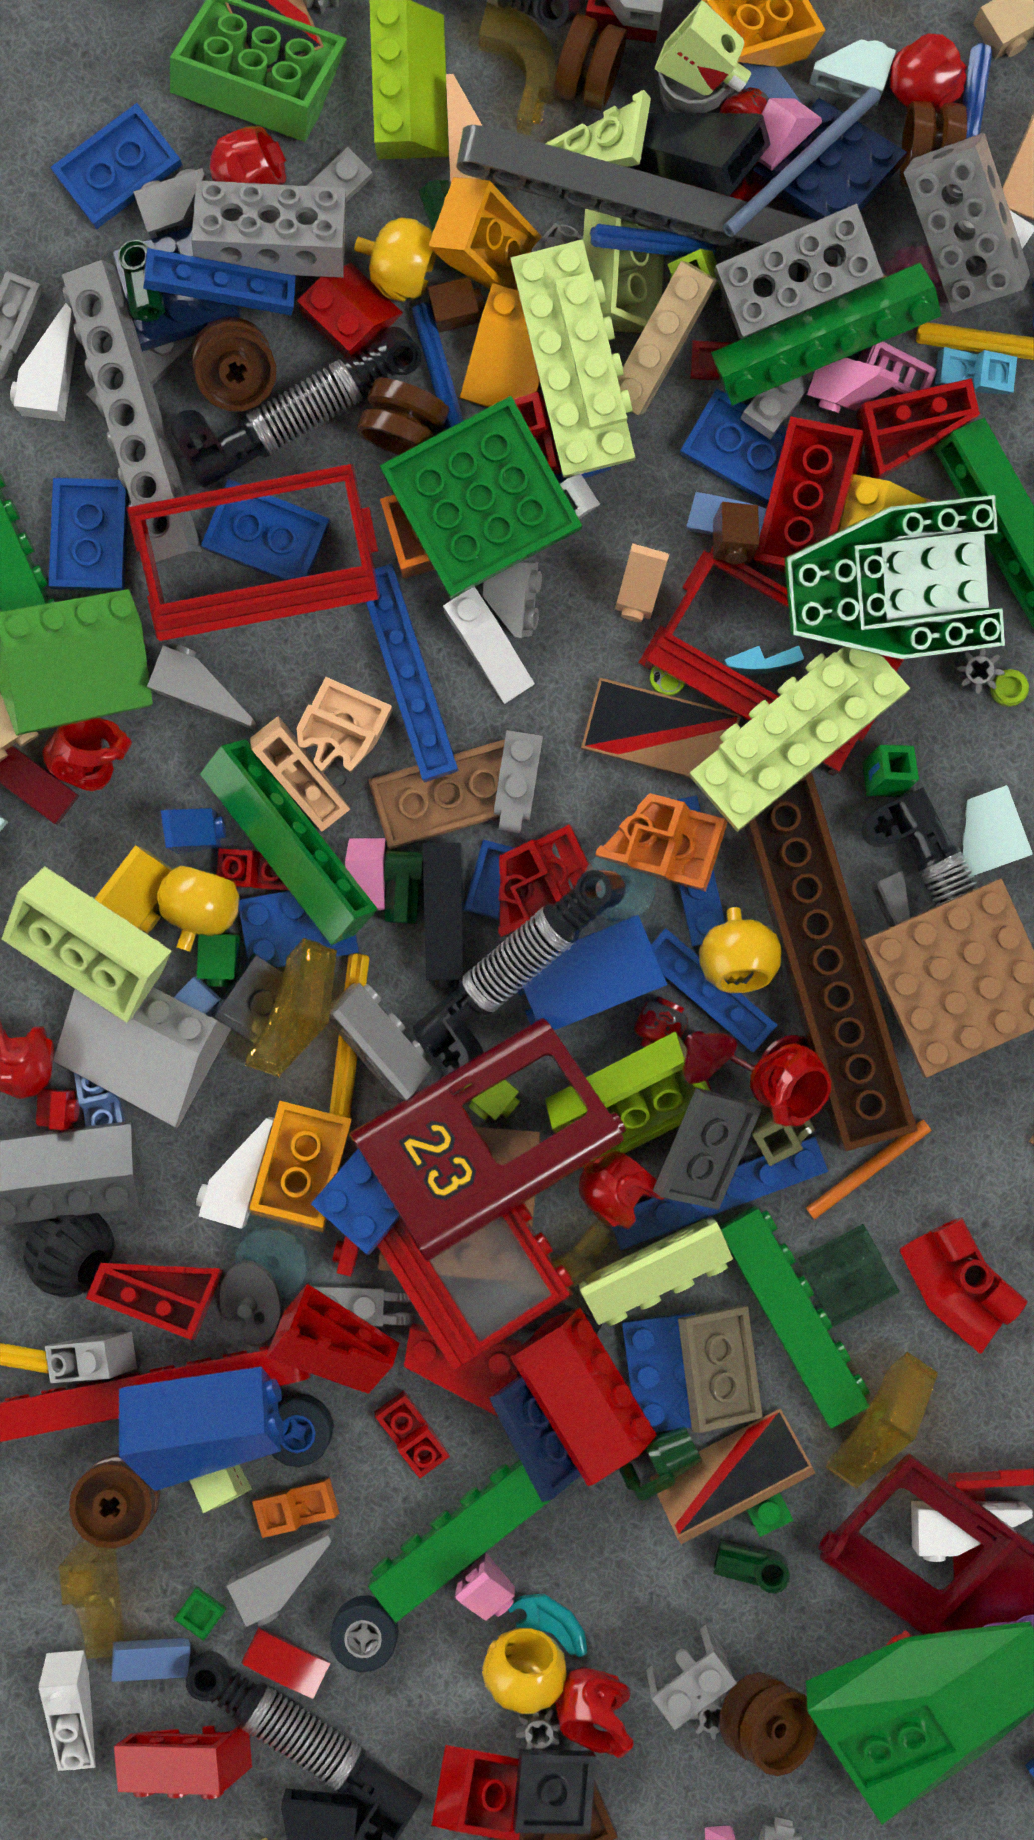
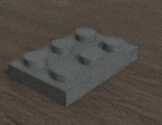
(707, 1149)

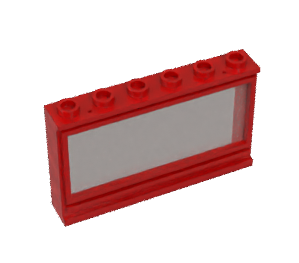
(481, 1285)

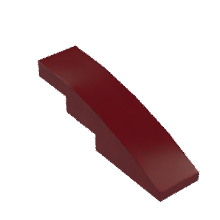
(36, 785)

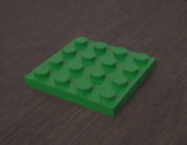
(481, 497)

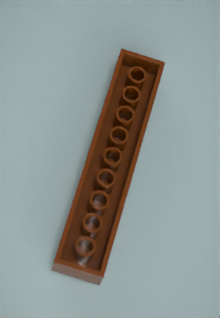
(829, 968)

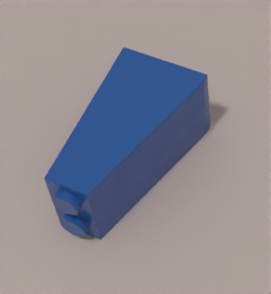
(594, 975)
(198, 1424)

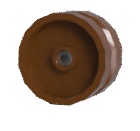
(590, 62)
(927, 133)
(239, 385)
(400, 416)
(99, 1517)
(768, 1724)

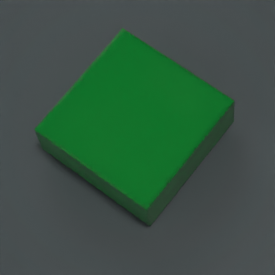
(200, 1613)

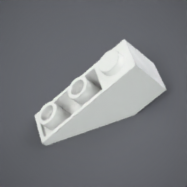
(67, 1709)

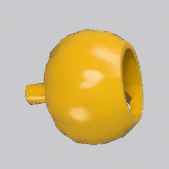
(399, 258)
(197, 903)
(738, 950)
(524, 1670)

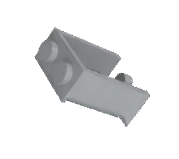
(696, 1686)

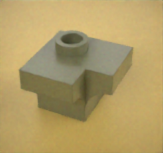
(776, 1140)

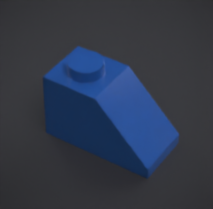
(192, 829)

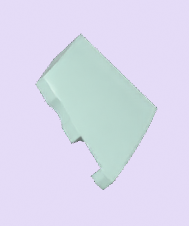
(993, 832)

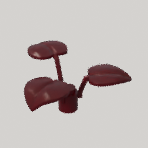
(711, 1050)

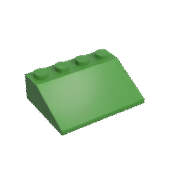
(224, 75)
(72, 661)

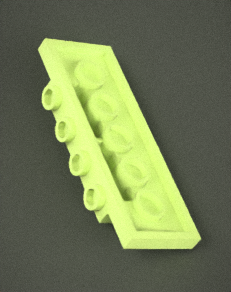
(574, 358)
(796, 731)

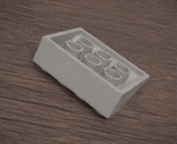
(150, 1060)

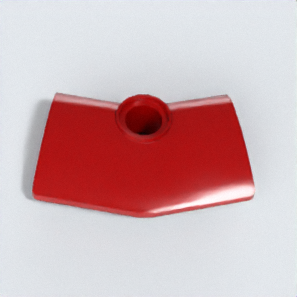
(939, 1268)

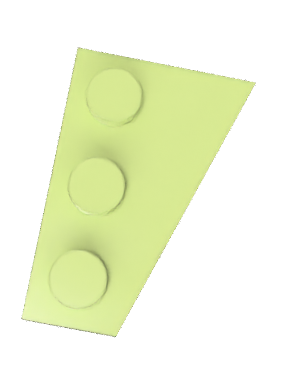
(615, 137)

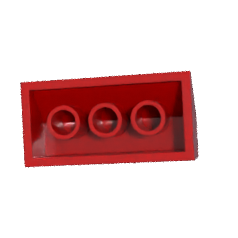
(808, 488)
(583, 1396)

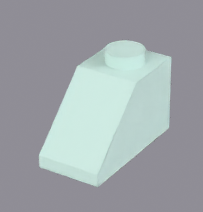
(854, 69)

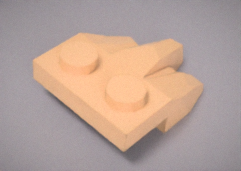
(342, 724)

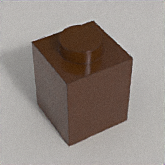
(455, 304)
(735, 532)

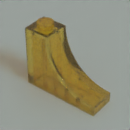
(299, 1009)
(888, 1422)
(92, 1586)

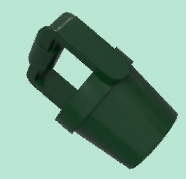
(671, 1456)

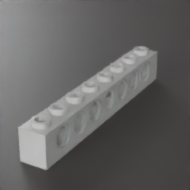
(81, 291)

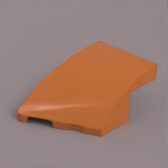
(667, 842)

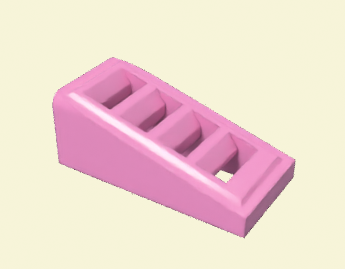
(900, 358)

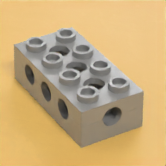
(982, 204)
(271, 227)
(803, 247)

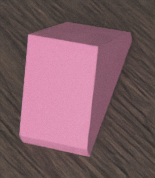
(787, 126)
(367, 865)

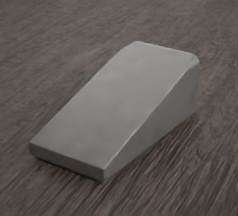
(892, 898)

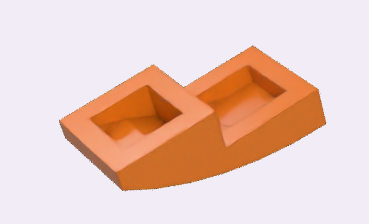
(295, 1507)

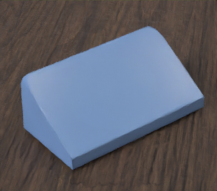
(150, 1659)

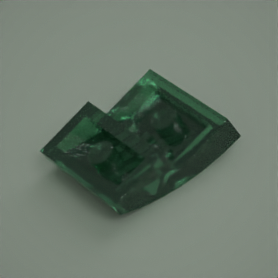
(849, 1275)

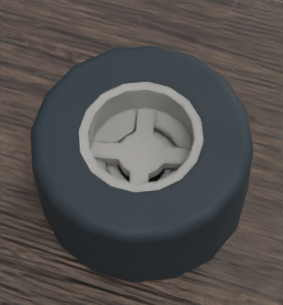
(361, 1648)

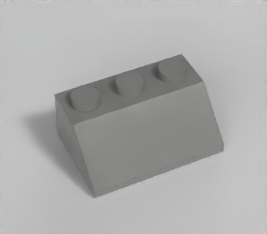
(379, 1040)

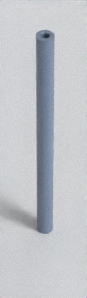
(801, 162)

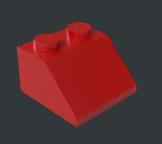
(348, 311)
(476, 1793)

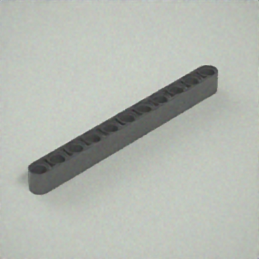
(618, 190)

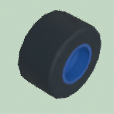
(308, 1442)

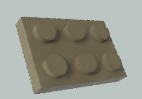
(720, 1368)

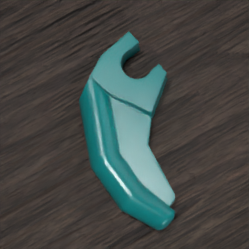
(552, 1617)

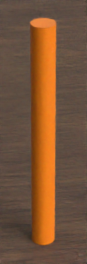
(867, 1170)

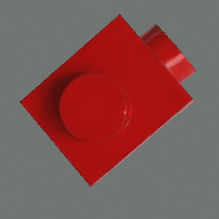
(57, 1109)
(346, 1255)

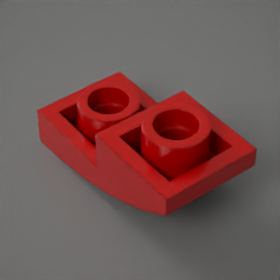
(248, 870)
(411, 1434)
(285, 1663)

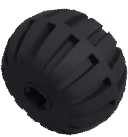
(67, 1253)

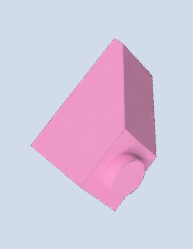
(849, 384)
(485, 1588)

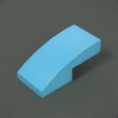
(989, 370)
(753, 661)

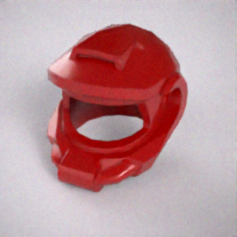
(928, 72)
(248, 157)
(78, 756)
(25, 1063)
(792, 1081)
(614, 1186)
(591, 1698)

